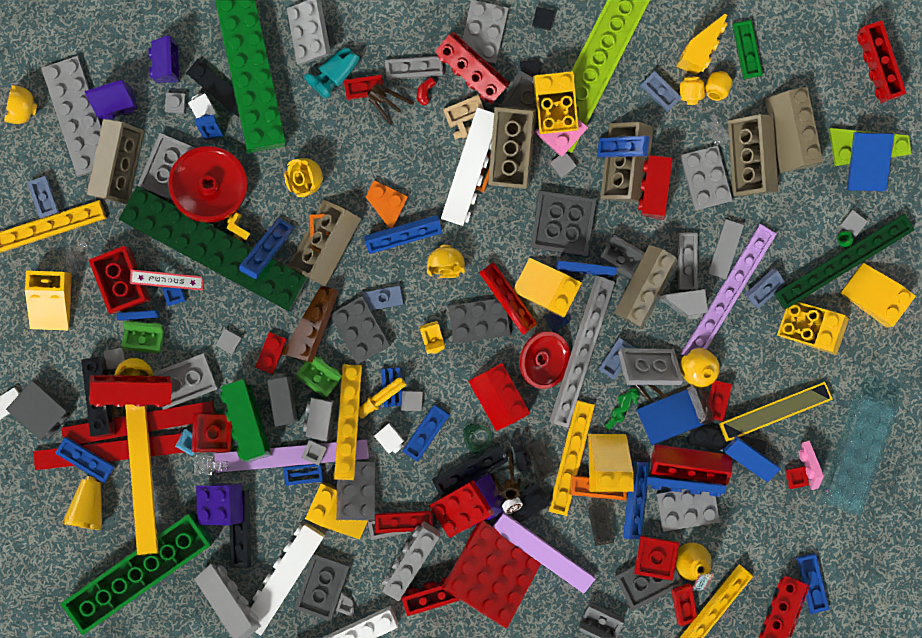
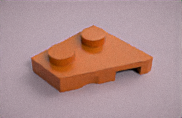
(386, 202)

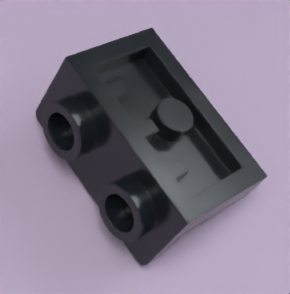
(532, 501)

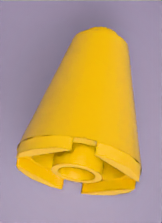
(86, 506)
(693, 561)

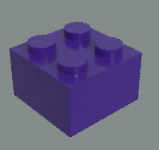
(219, 504)

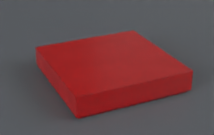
(211, 433)
(656, 557)

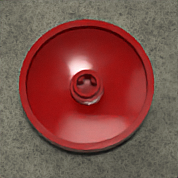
(207, 184)

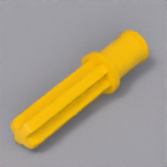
(374, 402)

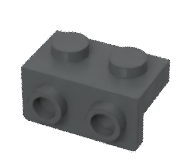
(622, 255)
(600, 622)

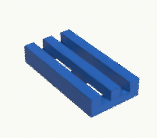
(138, 315)
(383, 374)
(303, 481)

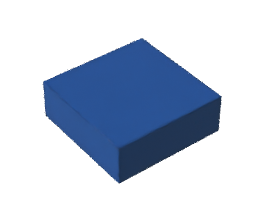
(173, 295)

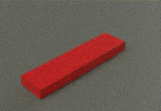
(508, 298)

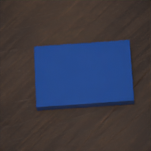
(870, 161)
(585, 268)
(668, 417)

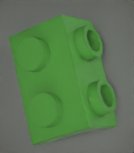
(142, 337)
(319, 376)

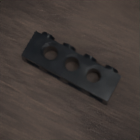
(100, 418)

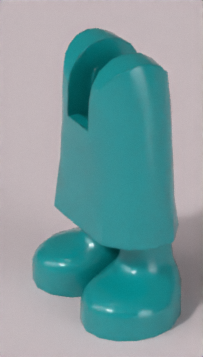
(333, 72)

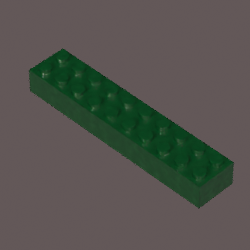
(210, 248)

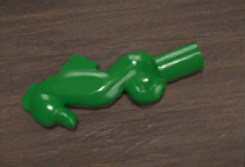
(617, 413)

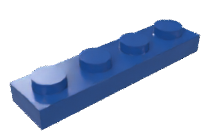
(403, 234)
(266, 248)
(677, 485)
(636, 501)

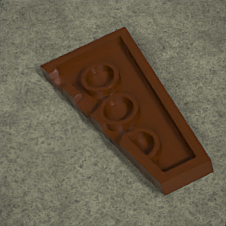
(310, 329)

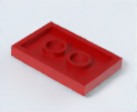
(461, 509)

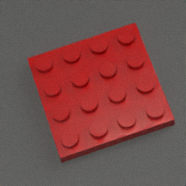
(491, 574)

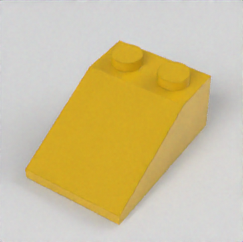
(547, 287)
(878, 295)
(609, 463)
(324, 511)

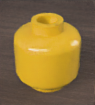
(718, 85)
(692, 90)

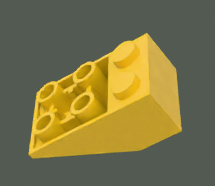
(696, 53)
(555, 102)
(48, 299)
(813, 327)

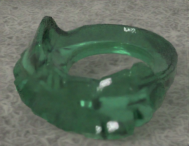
(468, 432)

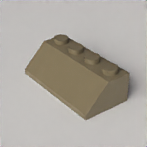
(794, 130)
(512, 147)
(753, 155)
(115, 161)
(624, 174)
(341, 228)
(646, 286)

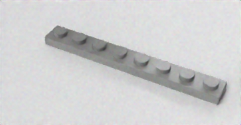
(582, 351)

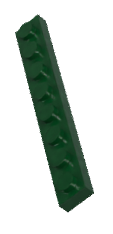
(844, 261)

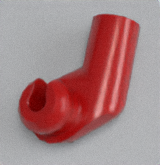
(422, 91)

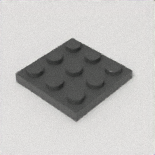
(563, 223)

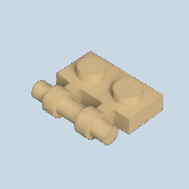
(461, 113)

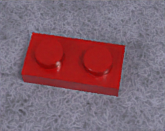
(359, 87)
(270, 353)
(719, 399)
(684, 604)

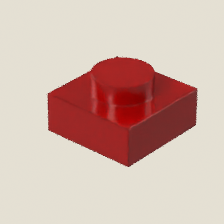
(796, 477)

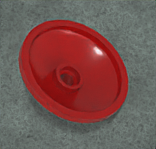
(552, 363)

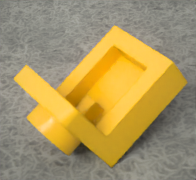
(239, 233)
(432, 337)

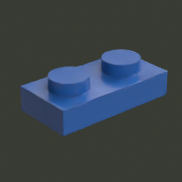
(209, 127)

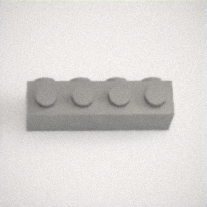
(410, 561)
(227, 601)

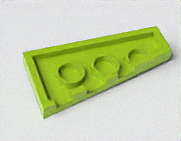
(842, 140)

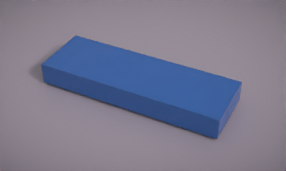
(623, 146)
(426, 432)
(85, 459)
(752, 459)
(811, 574)

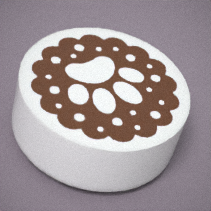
(511, 506)

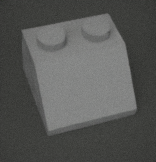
(687, 303)
(319, 419)

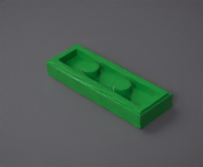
(747, 49)

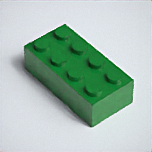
(245, 420)

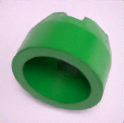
(848, 236)

